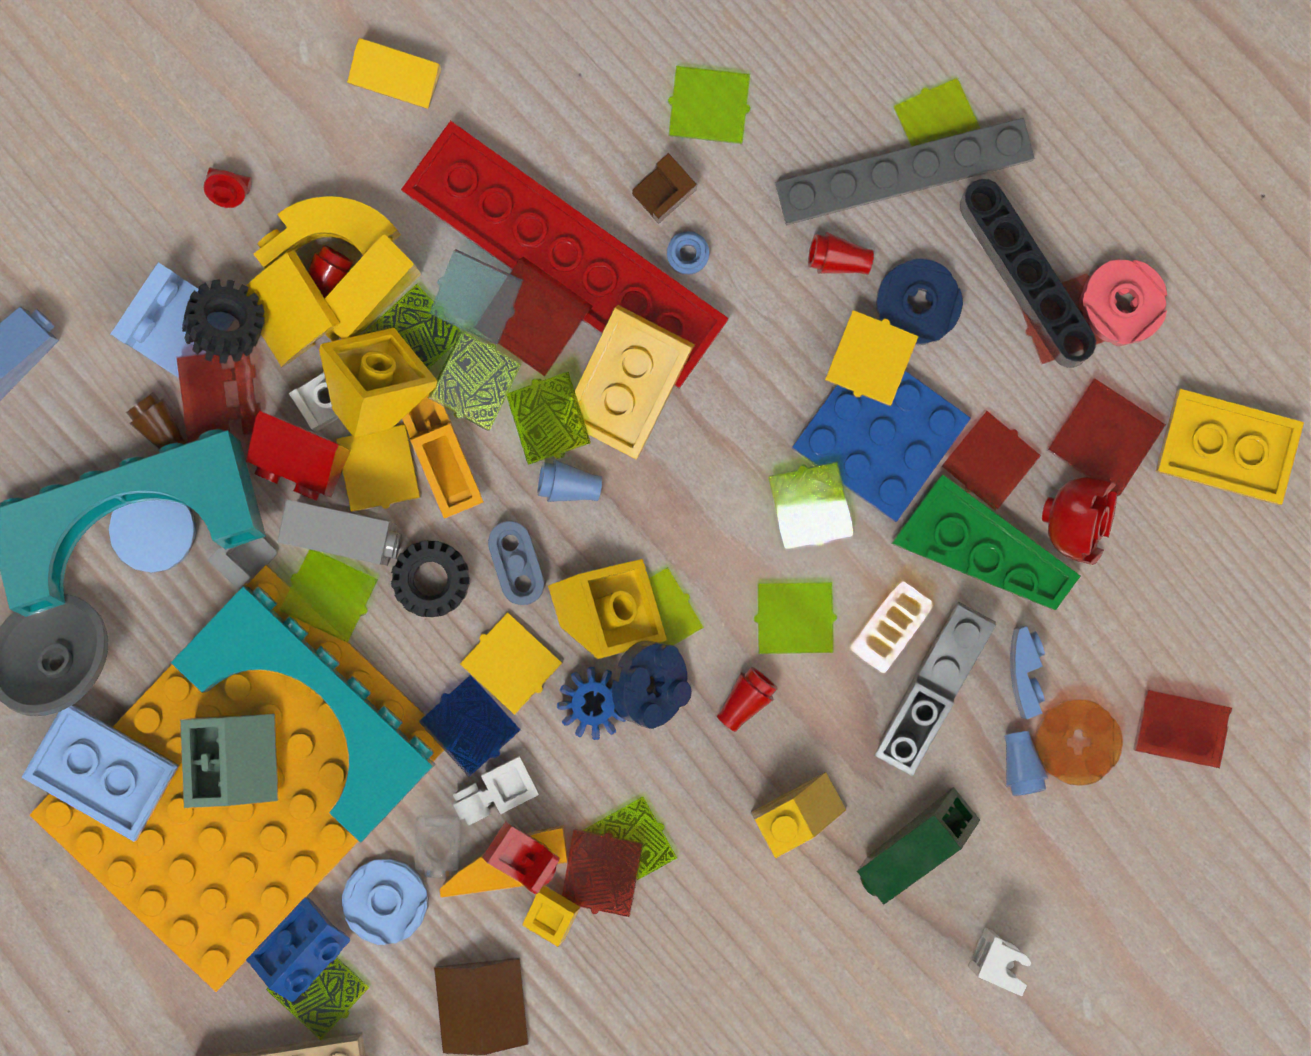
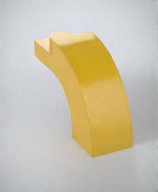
(321, 219)

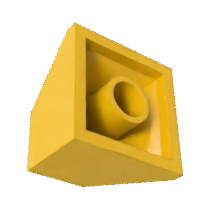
(374, 380)
(608, 608)

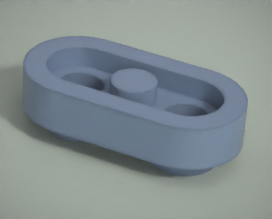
(515, 563)

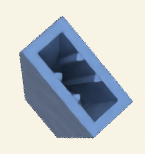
(23, 343)

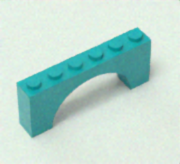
(45, 528)
(381, 757)

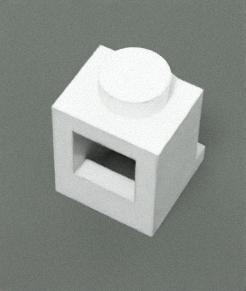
(307, 400)

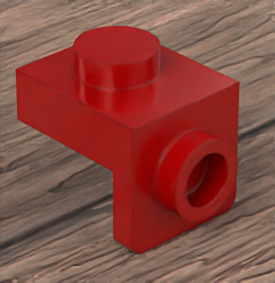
(522, 857)

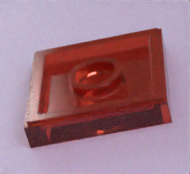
(543, 318)
(1106, 436)

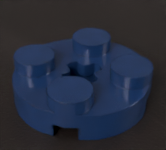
(940, 290)
(669, 687)

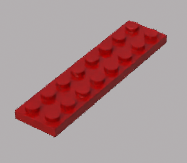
(519, 217)

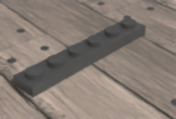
(904, 171)

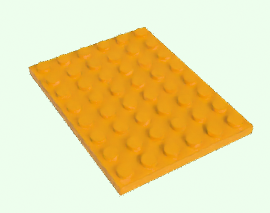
(230, 874)

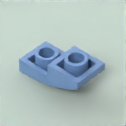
(1024, 657)

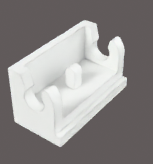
(994, 959)

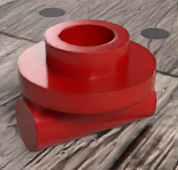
(226, 188)

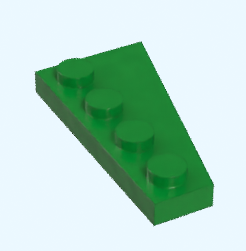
(977, 542)

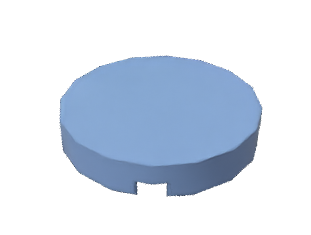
(152, 534)
(384, 901)

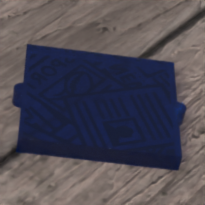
(469, 725)

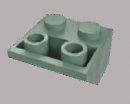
(229, 760)

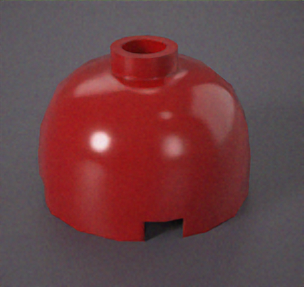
(1081, 517)

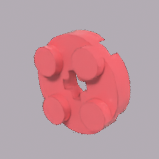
(1148, 302)

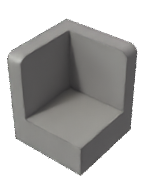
(243, 561)

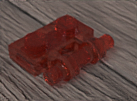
(205, 397)

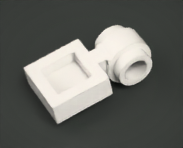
(506, 786)

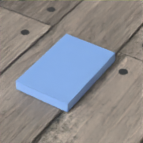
(100, 771)

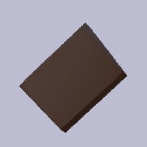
(481, 1007)

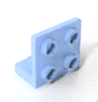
(156, 319)

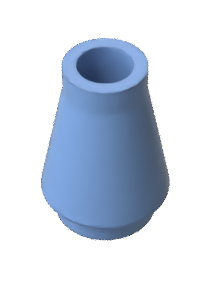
(567, 483)
(1023, 766)

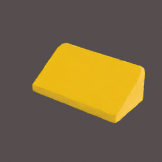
(394, 73)

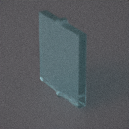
(476, 296)

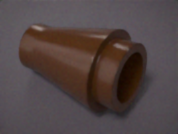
(155, 422)

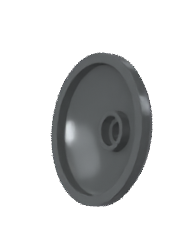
(36, 648)

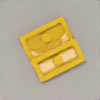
(292, 308)

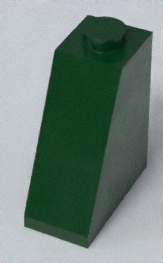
(919, 847)

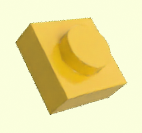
(551, 916)

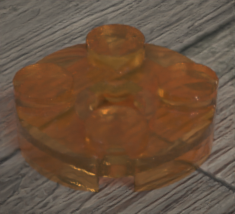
(1096, 759)

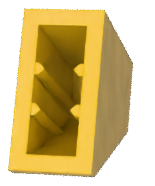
(370, 288)
(798, 814)

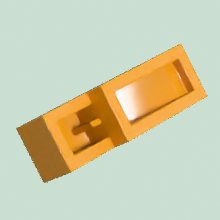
(442, 458)
(482, 877)

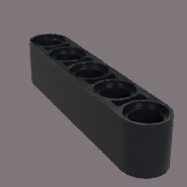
(1028, 295)

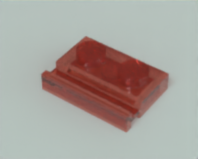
(1182, 729)

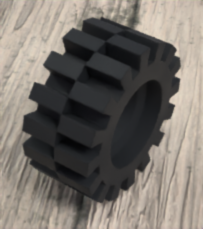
(229, 301)
(411, 560)

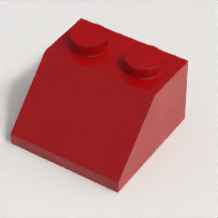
(295, 455)

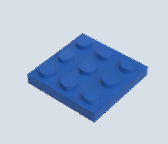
(883, 448)

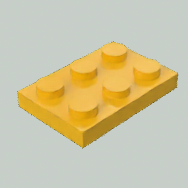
(629, 380)
(1229, 447)

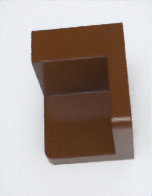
(664, 189)

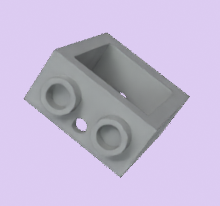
(339, 533)

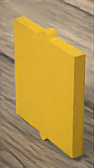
(871, 358)
(379, 469)
(511, 663)

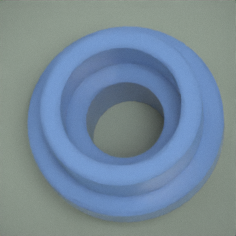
(688, 239)

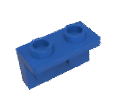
(297, 950)

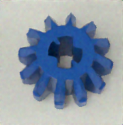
(579, 700)

